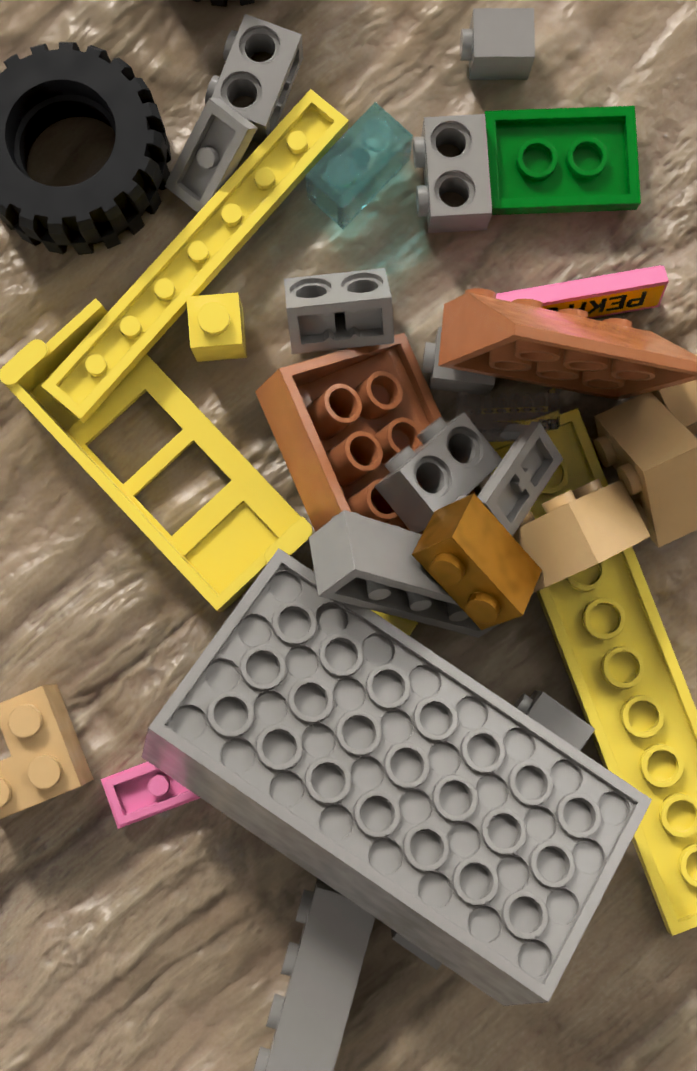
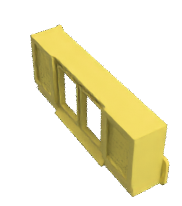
(230, 535)

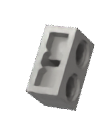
(264, 81)
(462, 174)
(339, 310)
(446, 464)

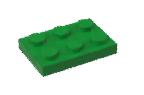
(563, 160)

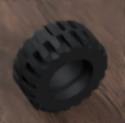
(68, 85)

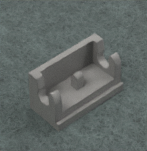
(520, 474)

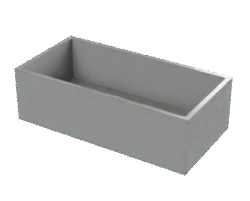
(399, 783)

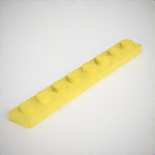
(195, 256)

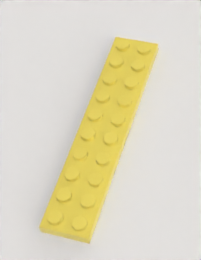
(628, 689)

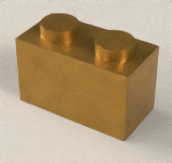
(477, 562)

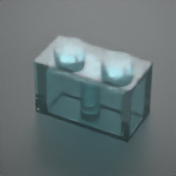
(359, 165)

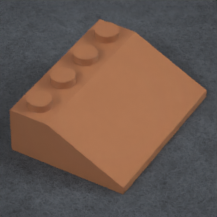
(558, 347)
(344, 421)

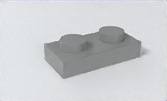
(210, 153)

